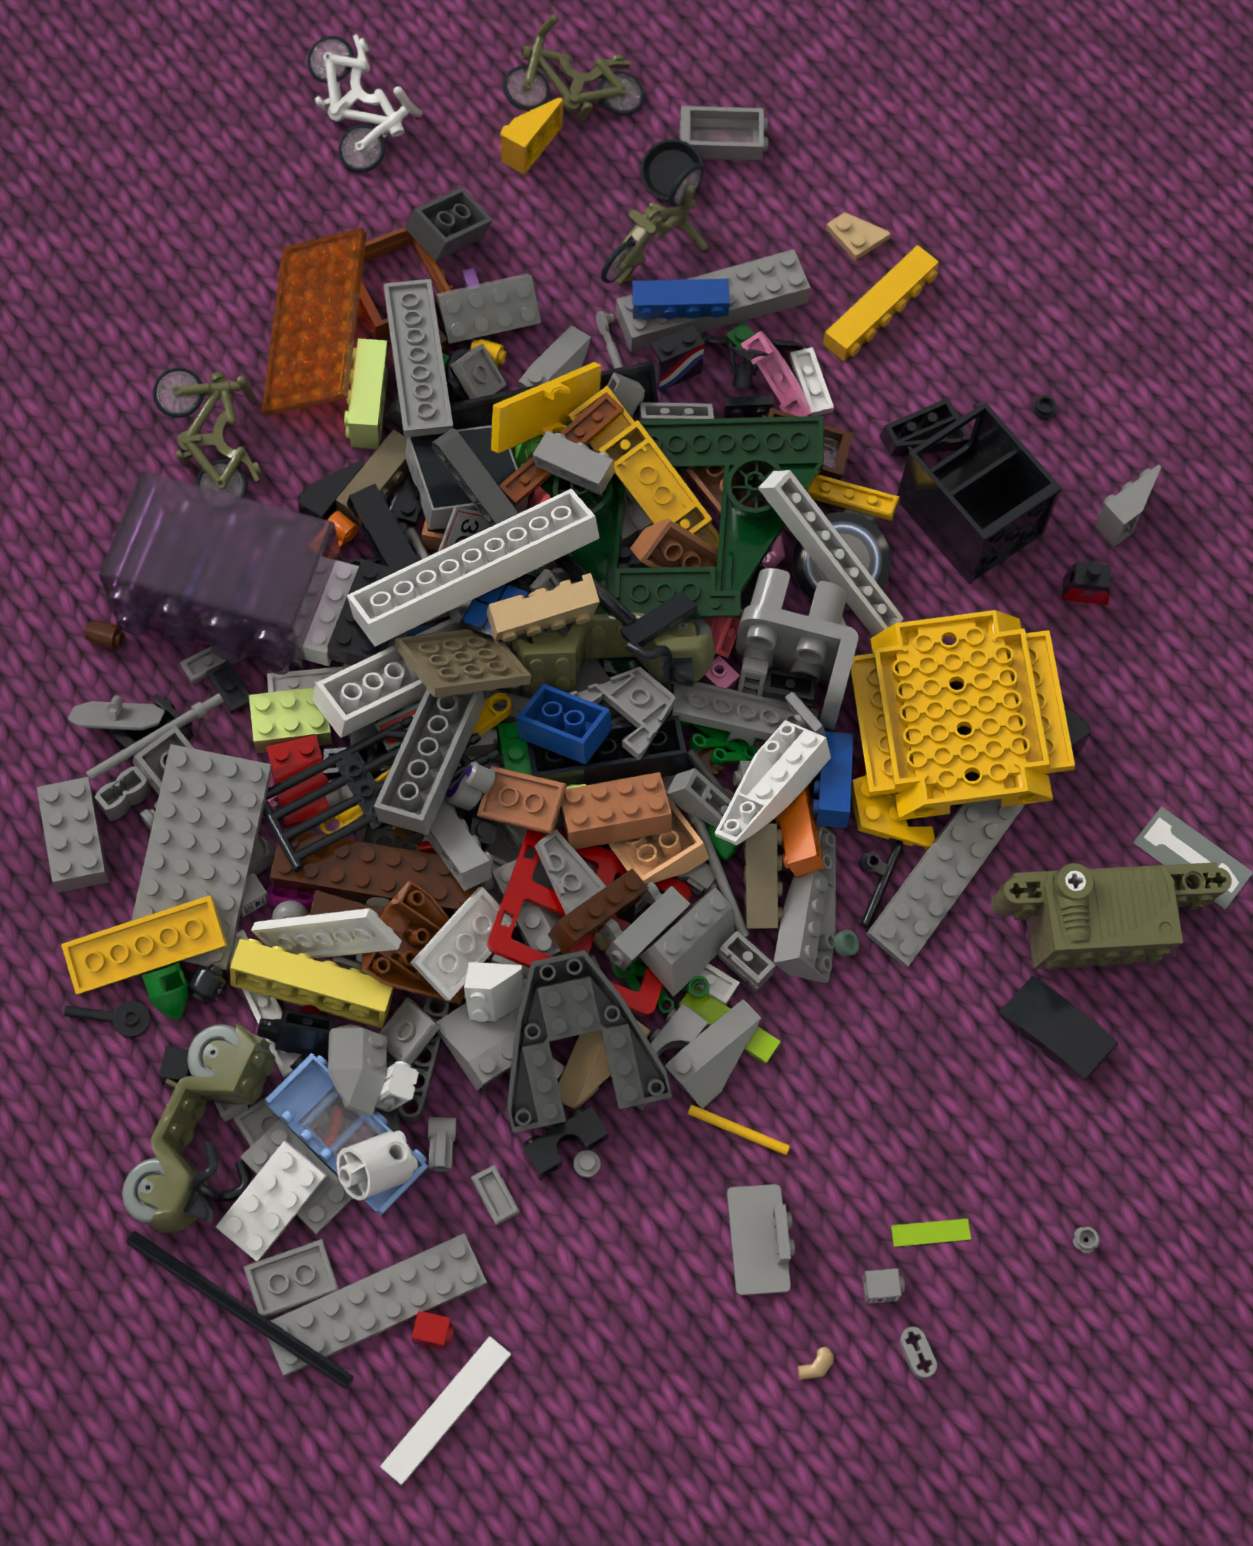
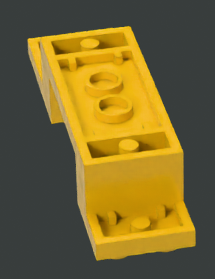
(649, 474)

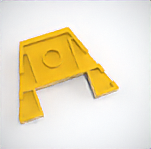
(879, 817)

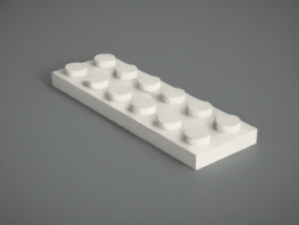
(329, 934)

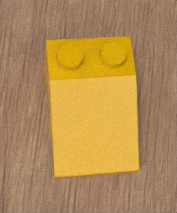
(530, 135)

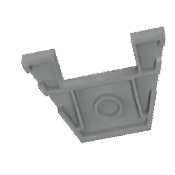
(639, 700)

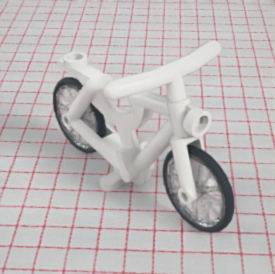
(362, 145)

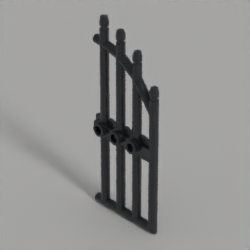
(361, 784)

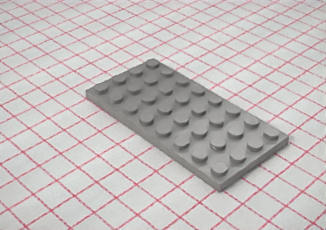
(204, 838)

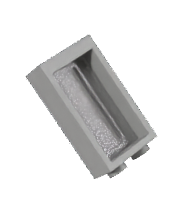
(725, 132)

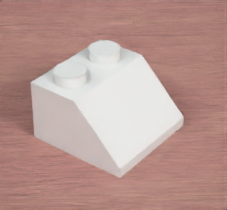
(493, 990)

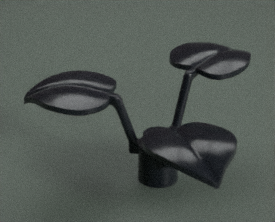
(743, 372)

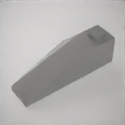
(559, 359)
(712, 1056)

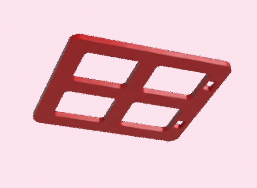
(522, 889)

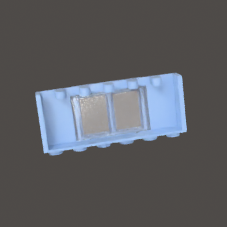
(319, 1118)

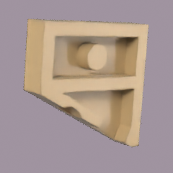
(856, 235)

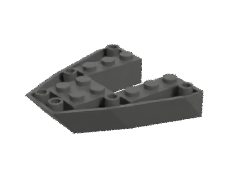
(568, 999)

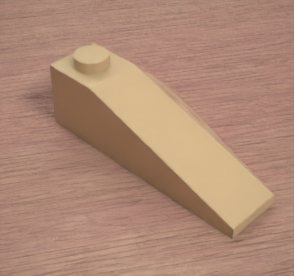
(586, 1069)

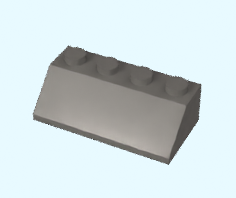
(533, 921)
(691, 941)

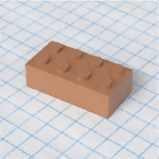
(615, 811)

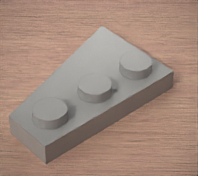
(567, 871)

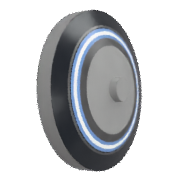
(862, 538)

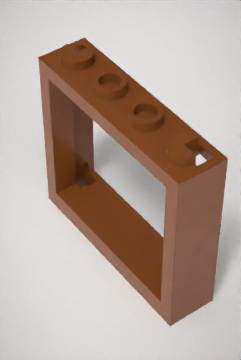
(386, 244)

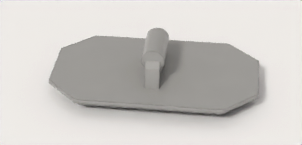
(116, 715)

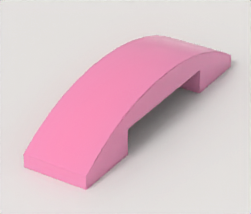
(778, 376)

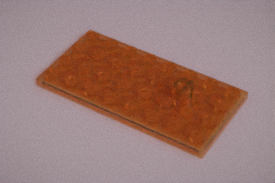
(314, 322)

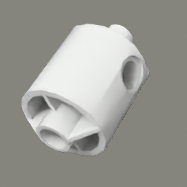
(375, 1165)

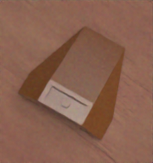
(415, 920)

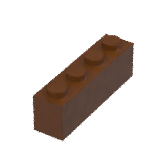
(597, 911)

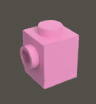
(721, 675)

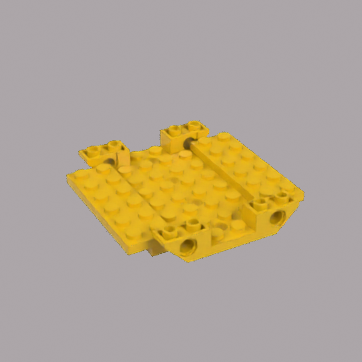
(913, 714)

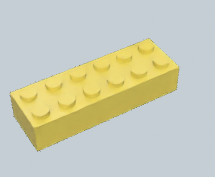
(310, 982)

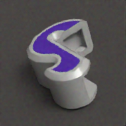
(470, 786)

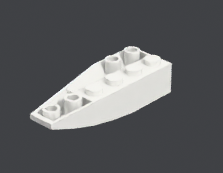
(773, 780)

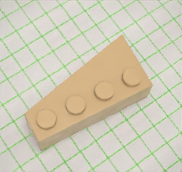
(543, 609)

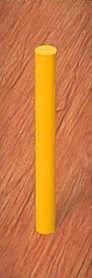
(738, 1129)

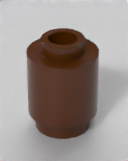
(104, 634)

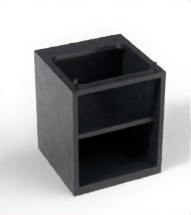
(982, 497)

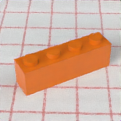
(800, 836)

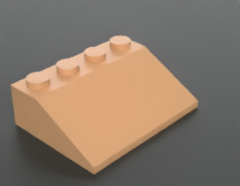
(663, 854)

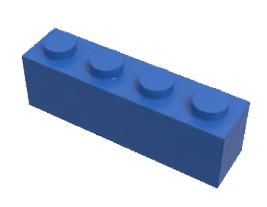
(680, 298)
(834, 783)

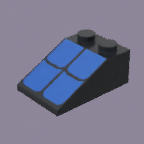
(476, 616)

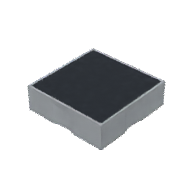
(436, 484)

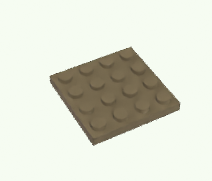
(461, 662)

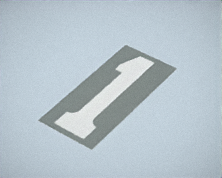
(1177, 843)

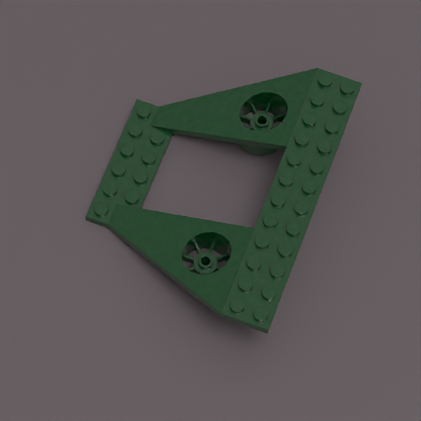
(748, 453)

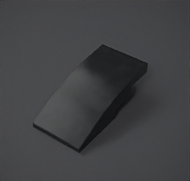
(1058, 1028)

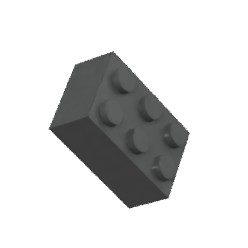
(448, 224)

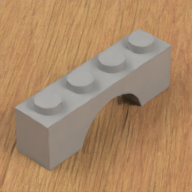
(680, 1030)

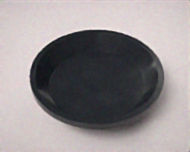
(665, 164)

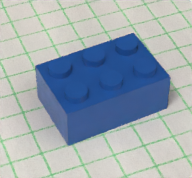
(564, 723)

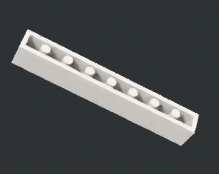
(829, 550)

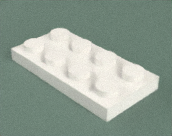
(458, 942)
(271, 1201)

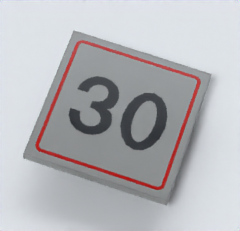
(462, 525)

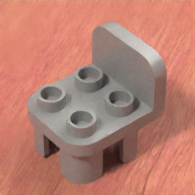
(799, 643)

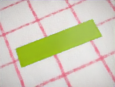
(930, 1232)

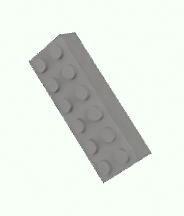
(428, 760)

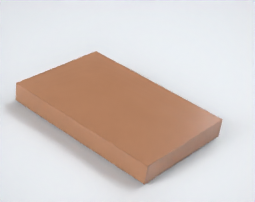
(523, 801)

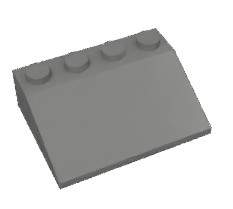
(480, 1048)

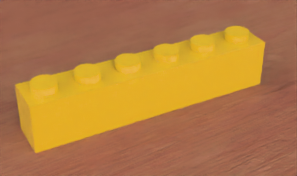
(880, 303)

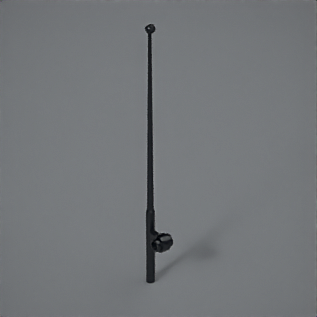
(884, 871)

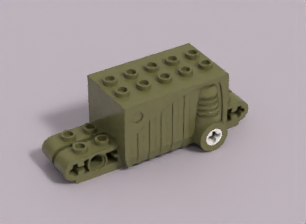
(1107, 913)

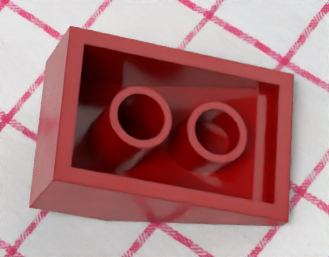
(289, 759)

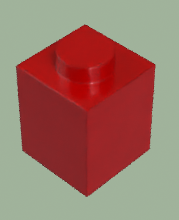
(432, 1330)

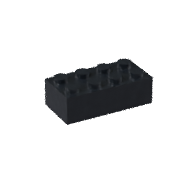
(348, 640)

